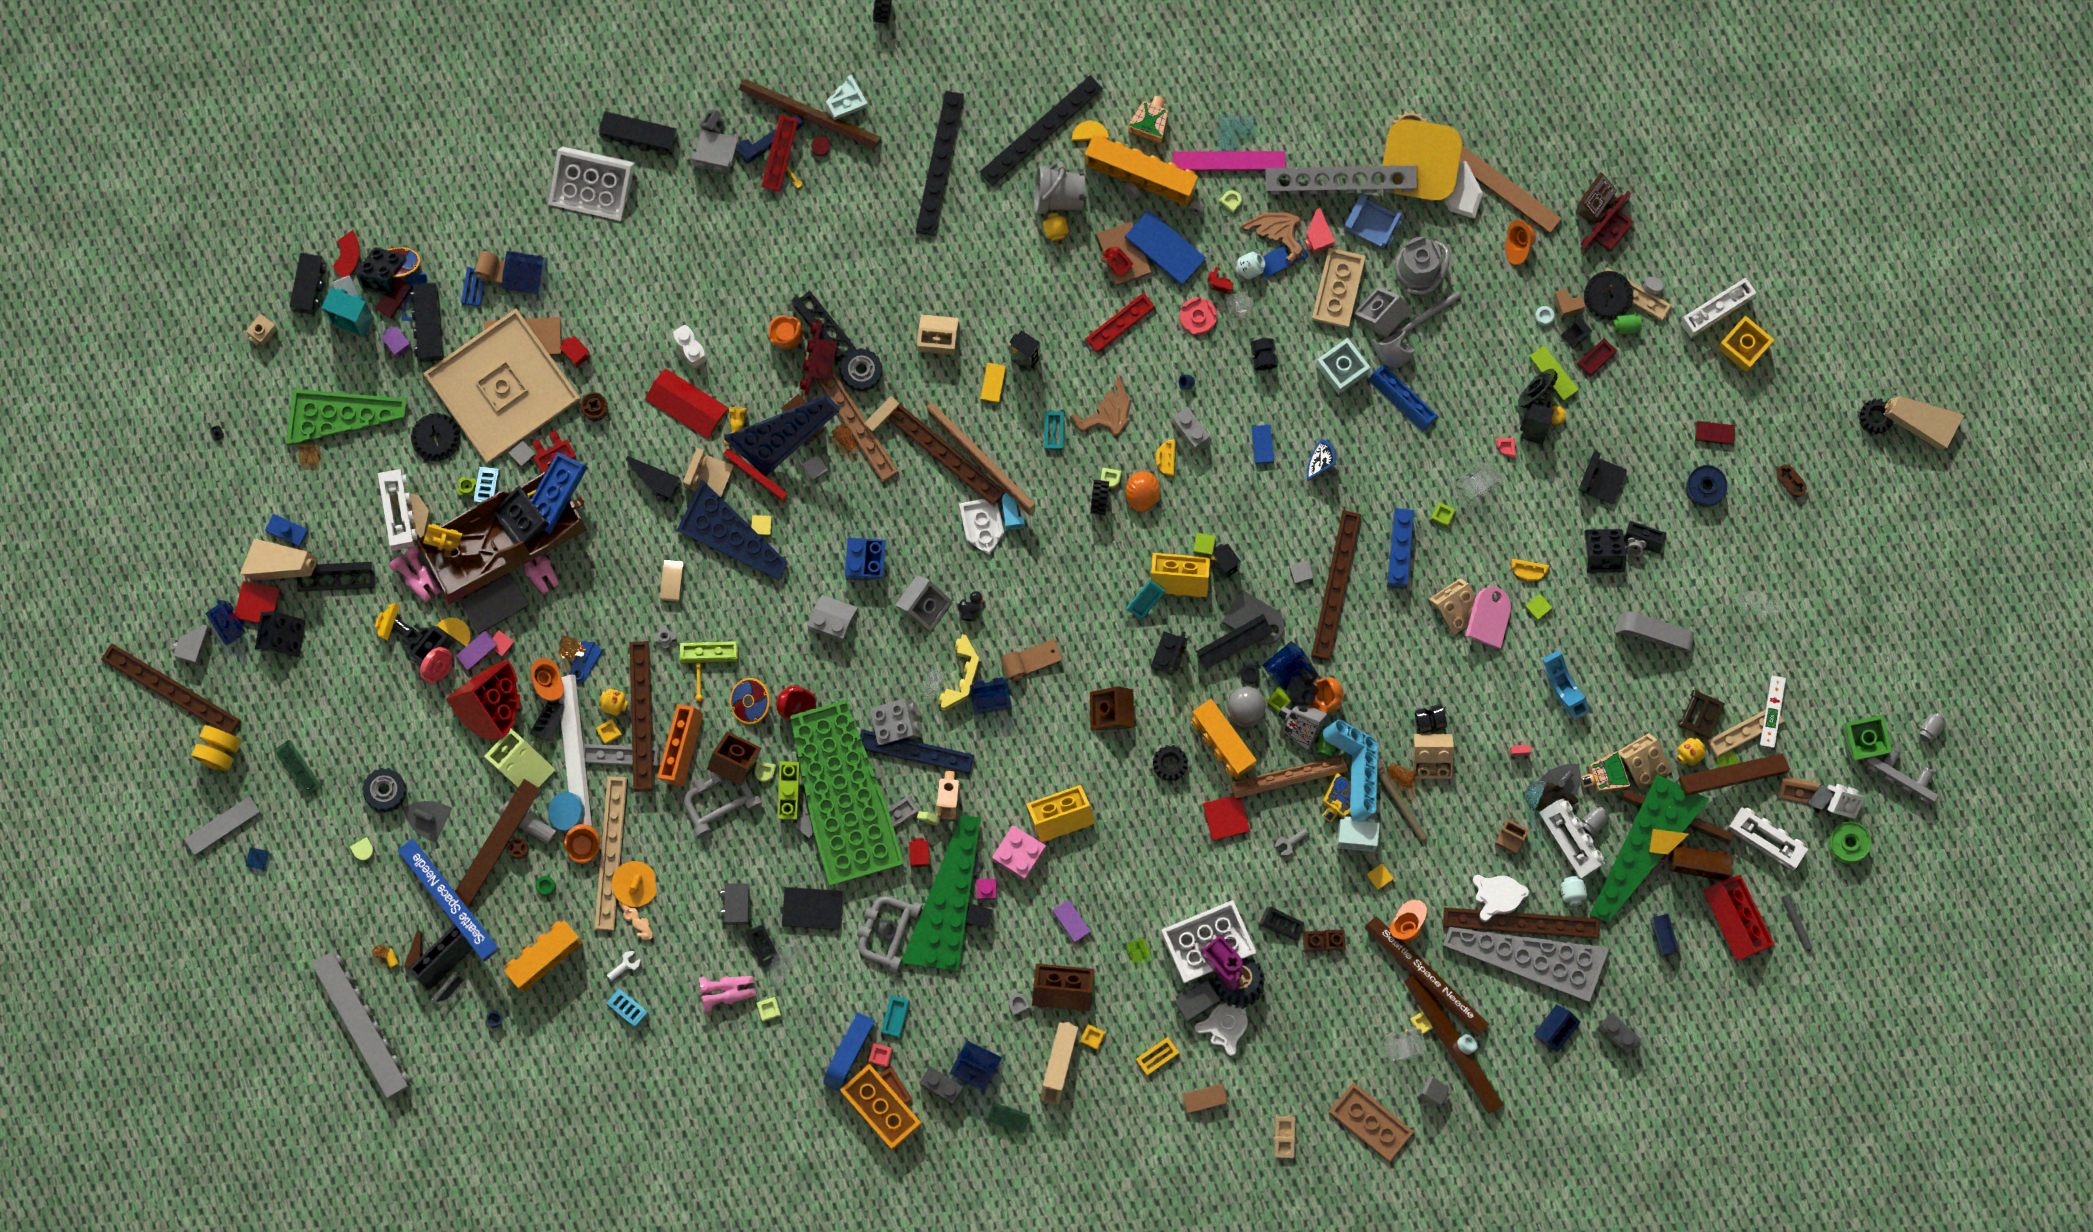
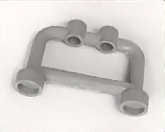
(700, 787)
(871, 916)

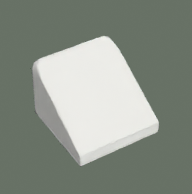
(346, 284)

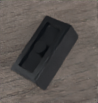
(1653, 538)

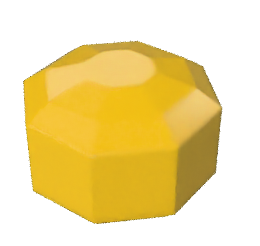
(1558, 415)

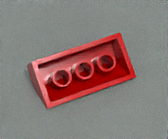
(1738, 917)

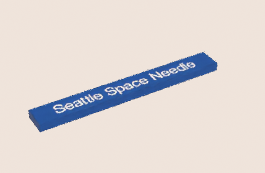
(448, 900)

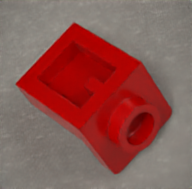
(1117, 260)
(1221, 285)

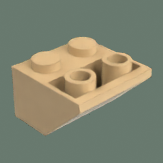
(937, 334)
(1433, 756)

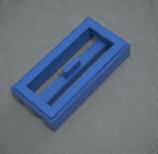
(472, 292)

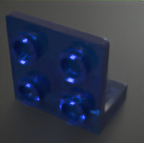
(522, 272)
(990, 696)

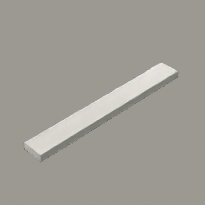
(574, 745)

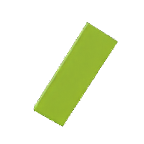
(1543, 361)
(709, 652)

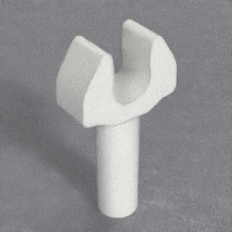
(624, 966)

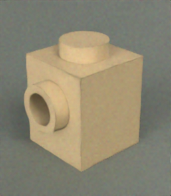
(261, 330)

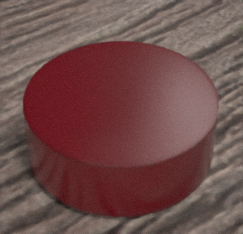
(820, 146)

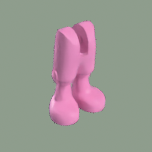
(542, 569)
(422, 577)
(732, 991)

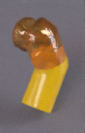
(385, 952)

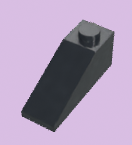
(658, 481)

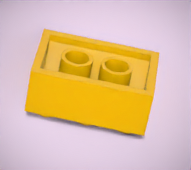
(1181, 574)
(1061, 813)

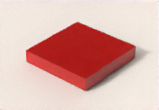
(256, 599)
(1226, 817)

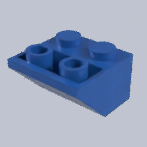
(865, 559)

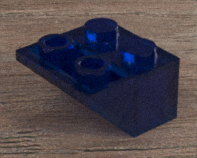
(1287, 663)
(975, 1066)

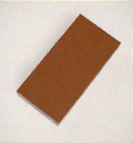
(895, 1084)

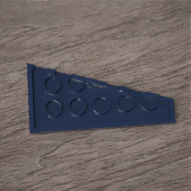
(777, 437)
(721, 528)

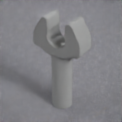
(1290, 842)

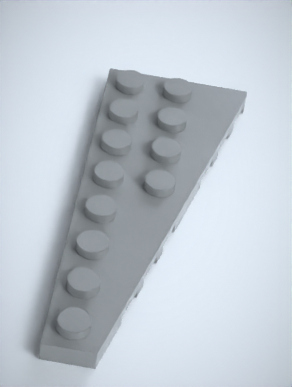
(1551, 963)

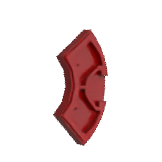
(348, 256)

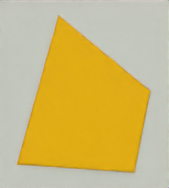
(1665, 841)

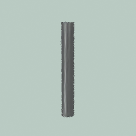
(1797, 923)

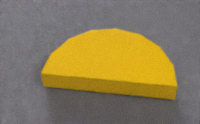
(1086, 129)
(1165, 458)
(1528, 570)
(386, 620)
(456, 629)

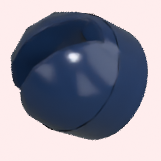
(1186, 381)
(496, 1016)

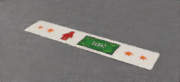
(1772, 711)

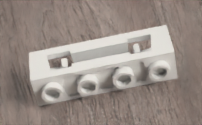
(1718, 308)
(402, 539)
(1562, 812)
(1765, 827)

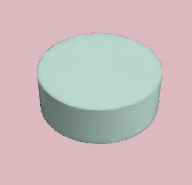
(1544, 316)
(1467, 1044)

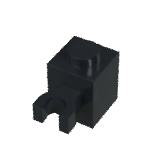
(1302, 689)

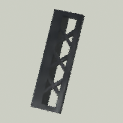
(809, 318)
(339, 569)
(1234, 641)

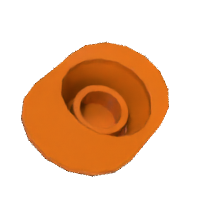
(1519, 241)
(546, 679)
(1409, 921)

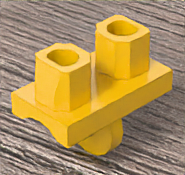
(442, 537)

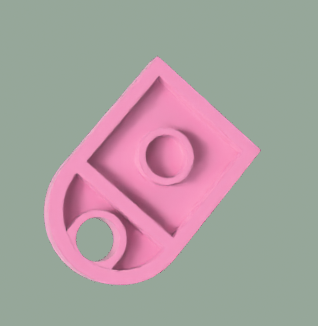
(1489, 618)

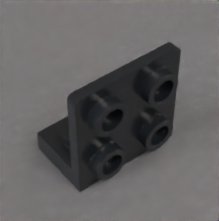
(378, 269)
(1602, 479)
(1605, 550)
(280, 633)
(1168, 652)

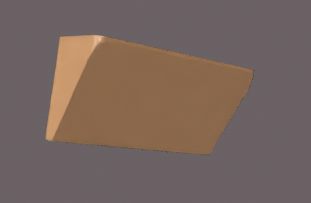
(1797, 789)

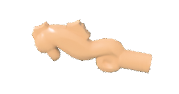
(640, 924)

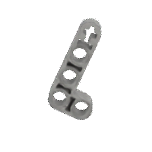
(1654, 630)

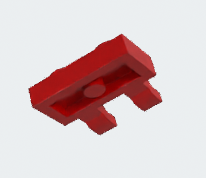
(548, 456)

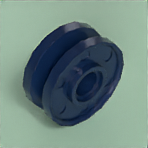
(1711, 475)

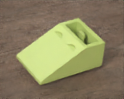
(518, 761)

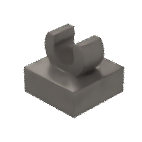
(711, 119)

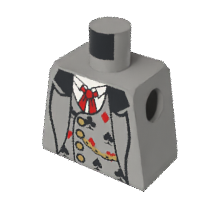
(1303, 724)

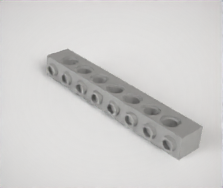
(1409, 174)

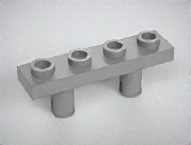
(1907, 785)

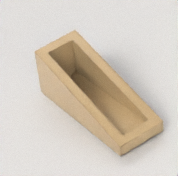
(882, 414)

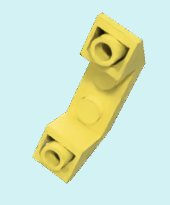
(951, 697)

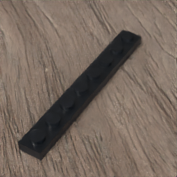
(1041, 130)
(939, 163)

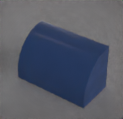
(1664, 935)
(1557, 1028)

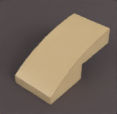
(671, 580)
(1284, 1137)

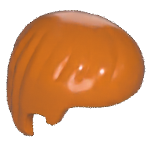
(785, 332)
(1142, 491)
(1329, 695)
(582, 843)

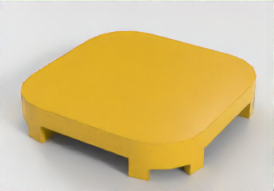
(1433, 149)

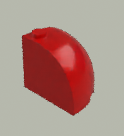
(488, 701)

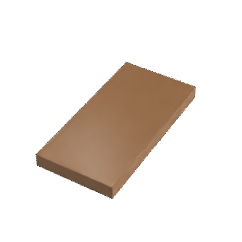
(547, 331)
(1371, 1122)

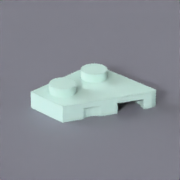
(846, 100)

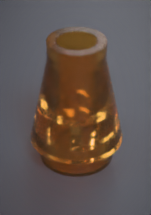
(844, 437)
(1402, 775)

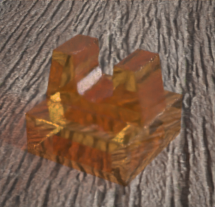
(570, 647)

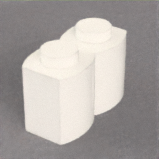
(692, 349)

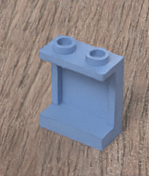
(1373, 222)

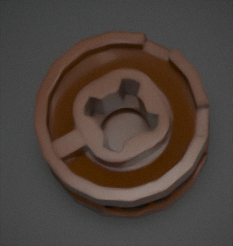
(594, 406)

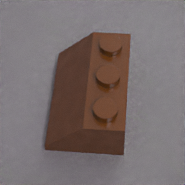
(1701, 862)
(1063, 987)

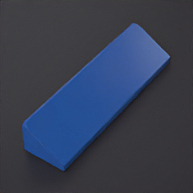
(1403, 397)

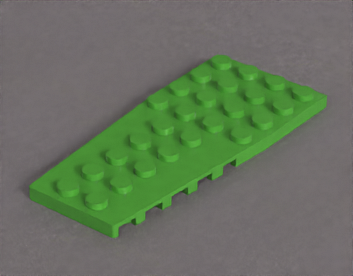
(843, 795)

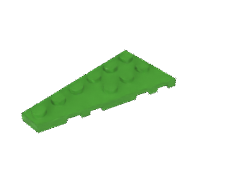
(332, 413)

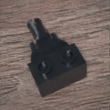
(1537, 421)
(421, 642)

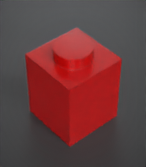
(574, 351)
(919, 853)

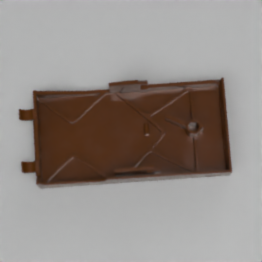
(488, 549)

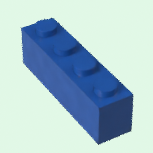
(1400, 548)

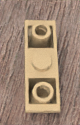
(420, 511)

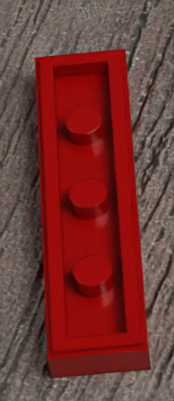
(779, 153)
(1120, 323)
(755, 475)

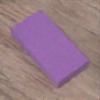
(477, 650)
(1071, 921)

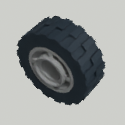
(859, 358)
(387, 801)

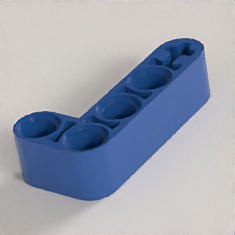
(848, 1051)

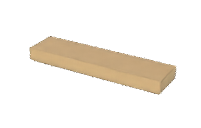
(1648, 303)
(1739, 734)

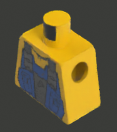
(1337, 799)

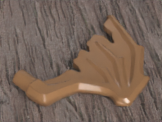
(1277, 226)
(1112, 412)

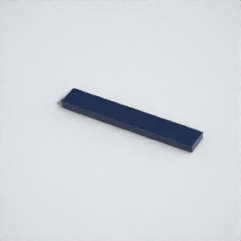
(919, 753)

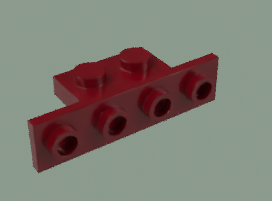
(1612, 228)
(819, 359)

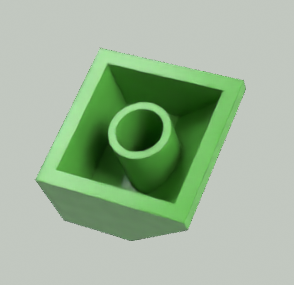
(1867, 737)

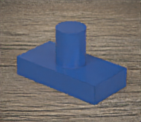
(286, 530)

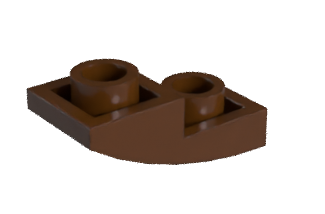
(1324, 940)

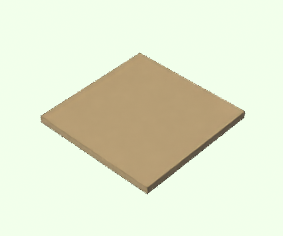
(502, 386)

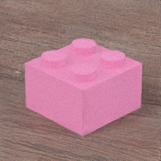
(1018, 853)

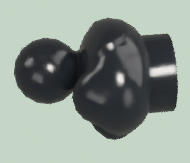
(971, 609)

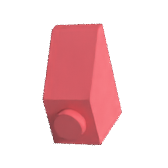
(1319, 235)

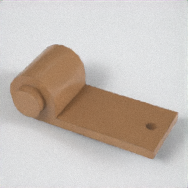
(489, 267)
(1021, 663)

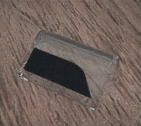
(448, 992)

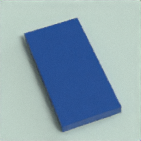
(1165, 247)
(558, 488)

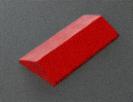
(686, 403)

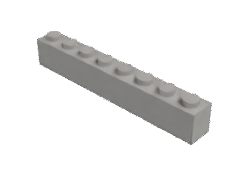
(360, 1025)

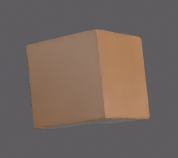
(1568, 307)
(1511, 836)

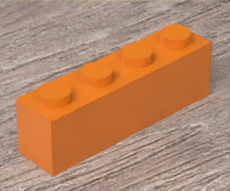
(680, 745)

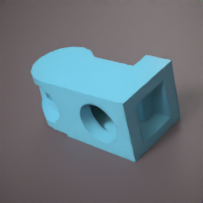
(1010, 514)

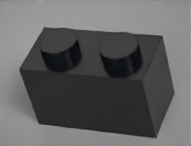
(1225, 561)

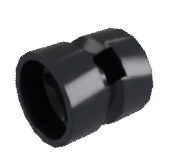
(1264, 354)
(1430, 719)

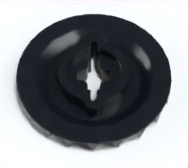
(1620, 289)
(1538, 388)
(447, 442)

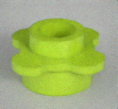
(463, 482)

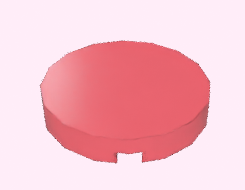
(1193, 319)
(436, 665)

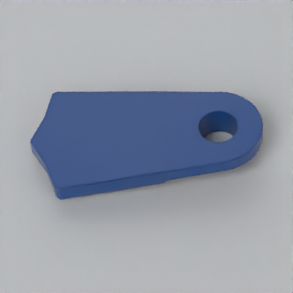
(586, 662)

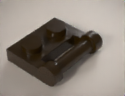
(1707, 716)

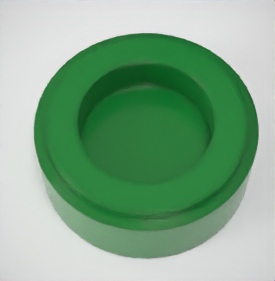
(545, 886)

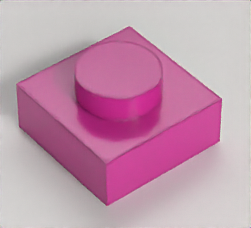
(986, 889)

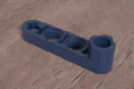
(751, 152)

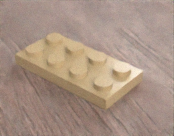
(1338, 288)

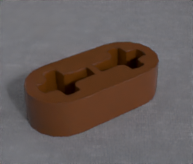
(1789, 486)

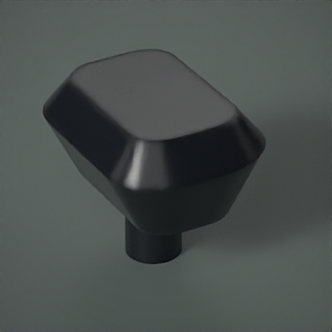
(216, 432)

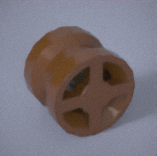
(515, 846)

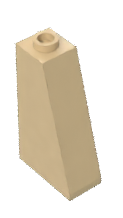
(1925, 421)
(276, 561)
(1059, 1063)

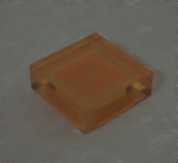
(309, 453)

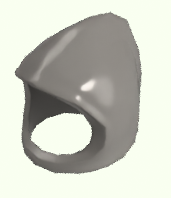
(1393, 351)

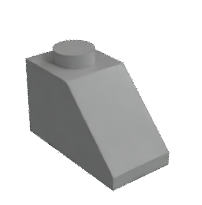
(191, 645)
(1434, 1092)

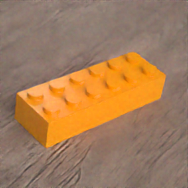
(1141, 169)

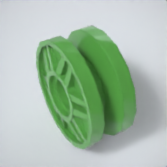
(1857, 834)

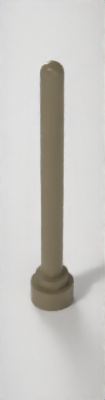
(1399, 802)

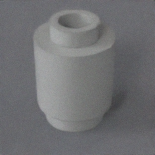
(1932, 727)
(1595, 820)

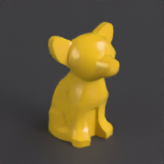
(737, 419)

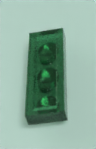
(297, 768)

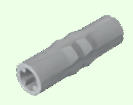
(535, 827)

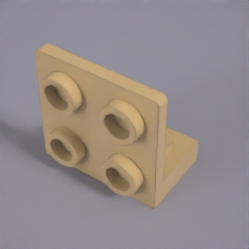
(710, 470)
(1455, 604)
(1645, 760)

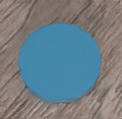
(566, 811)

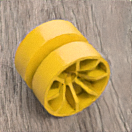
(217, 744)

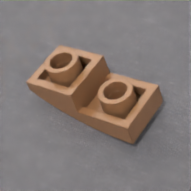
(1205, 1098)

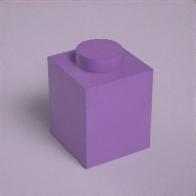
(396, 342)

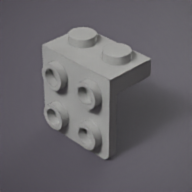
(714, 152)
(896, 721)

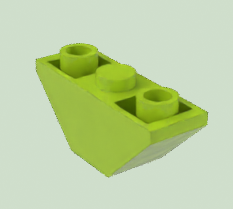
(788, 790)

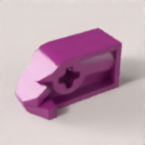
(1218, 956)

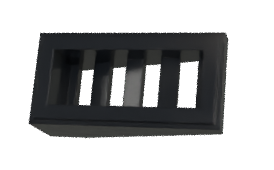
(544, 726)
(1278, 929)
(755, 930)

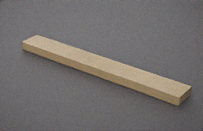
(610, 852)

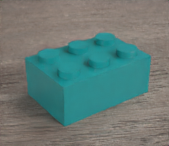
(347, 311)

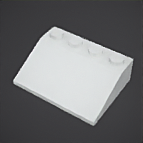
(591, 183)
(1191, 935)

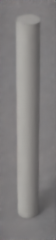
(1429, 313)

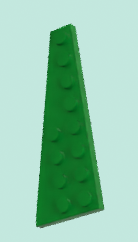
(1662, 809)
(941, 926)

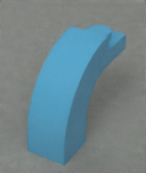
(1564, 687)

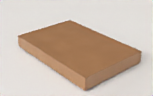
(1115, 238)

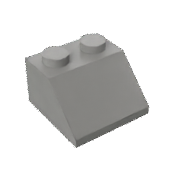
(1382, 311)
(923, 602)
(831, 618)

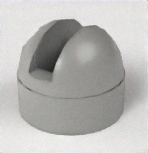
(1196, 205)

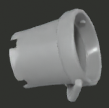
(1058, 189)
(1421, 265)

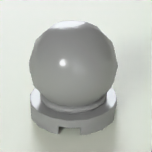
(1246, 707)

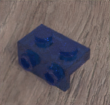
(225, 622)

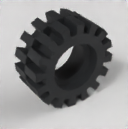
(882, 11)
(1868, 423)
(1099, 497)
(1174, 752)

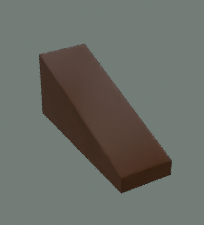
(415, 950)

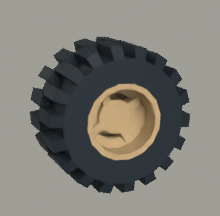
(1249, 988)

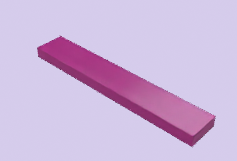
(1228, 160)

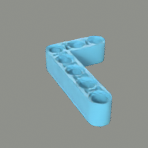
(1364, 766)

